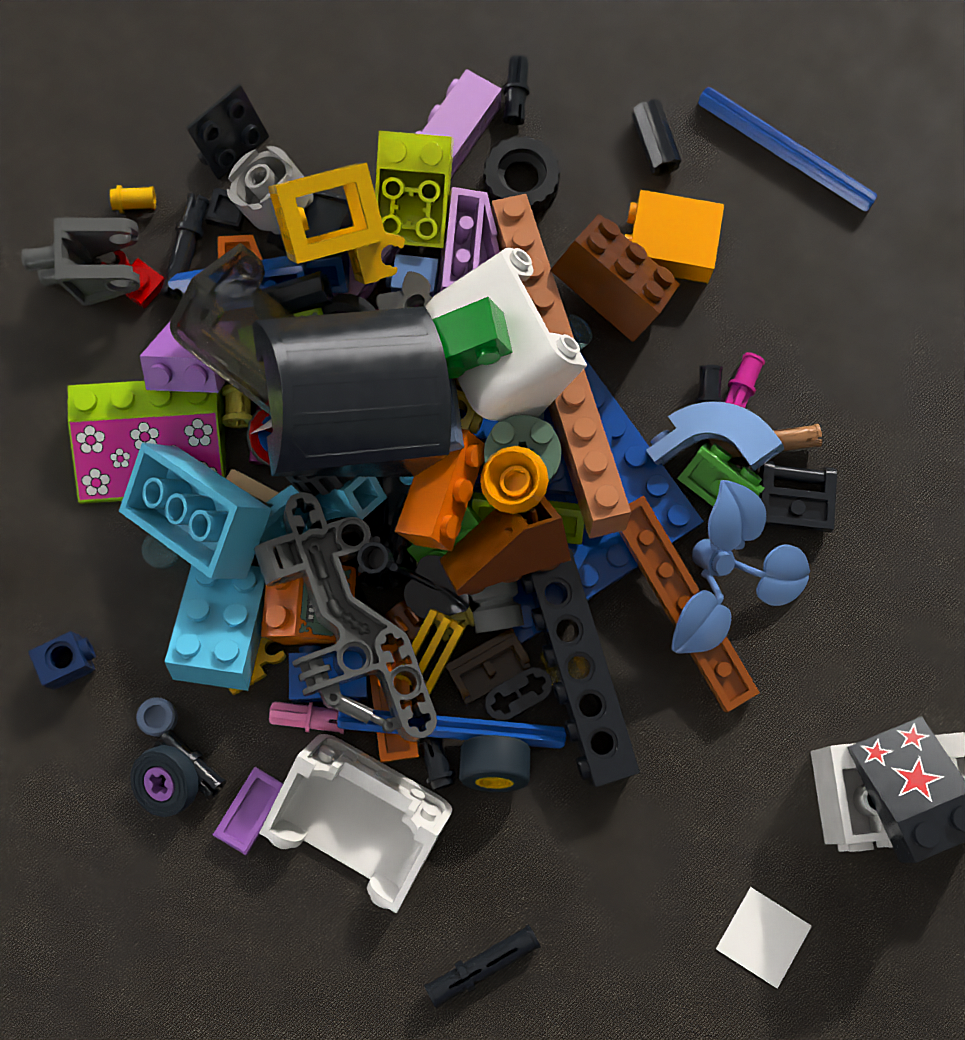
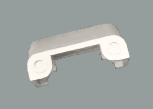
(540, 360)
(358, 816)

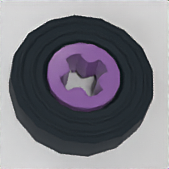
(180, 782)

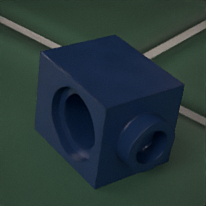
(46, 660)

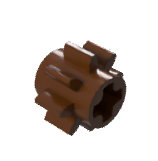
(405, 619)

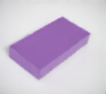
(249, 811)

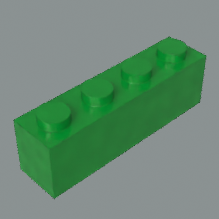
(473, 336)

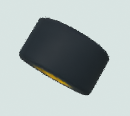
(495, 763)

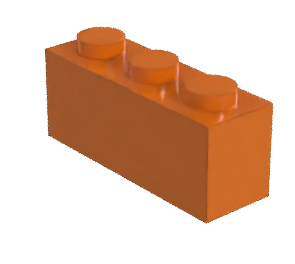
(440, 497)

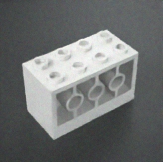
(843, 797)

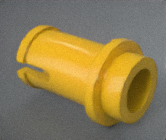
(132, 198)

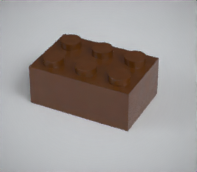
(616, 277)

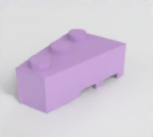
(468, 235)

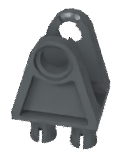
(71, 255)

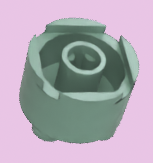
(528, 433)

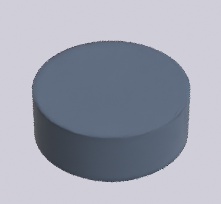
(156, 716)

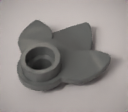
(414, 293)

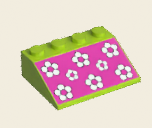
(114, 420)

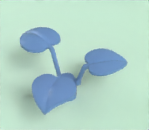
(733, 520)

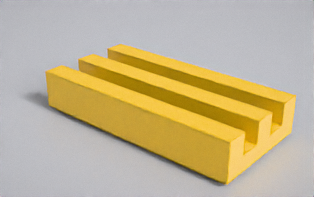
(420, 638)

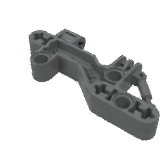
(357, 628)

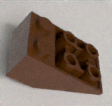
(507, 548)

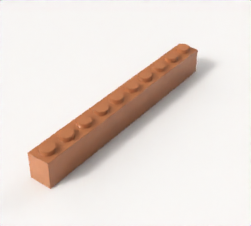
(574, 410)

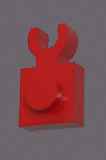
(150, 280)

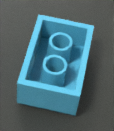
(217, 630)

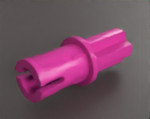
(743, 383)

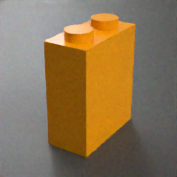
(677, 233)

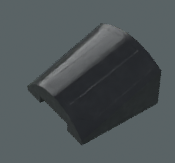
(355, 393)

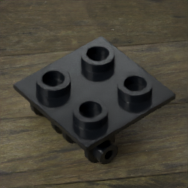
(227, 131)

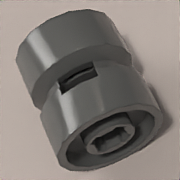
(497, 608)

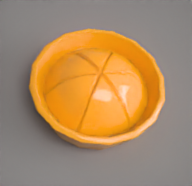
(514, 479)

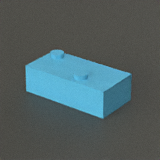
(194, 511)

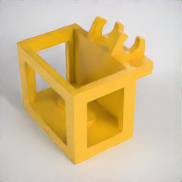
(362, 240)

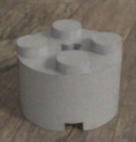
(251, 181)

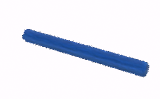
(787, 149)
(467, 728)

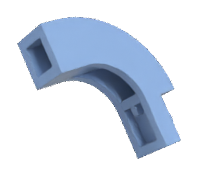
(721, 422)

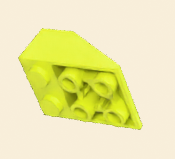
(414, 186)

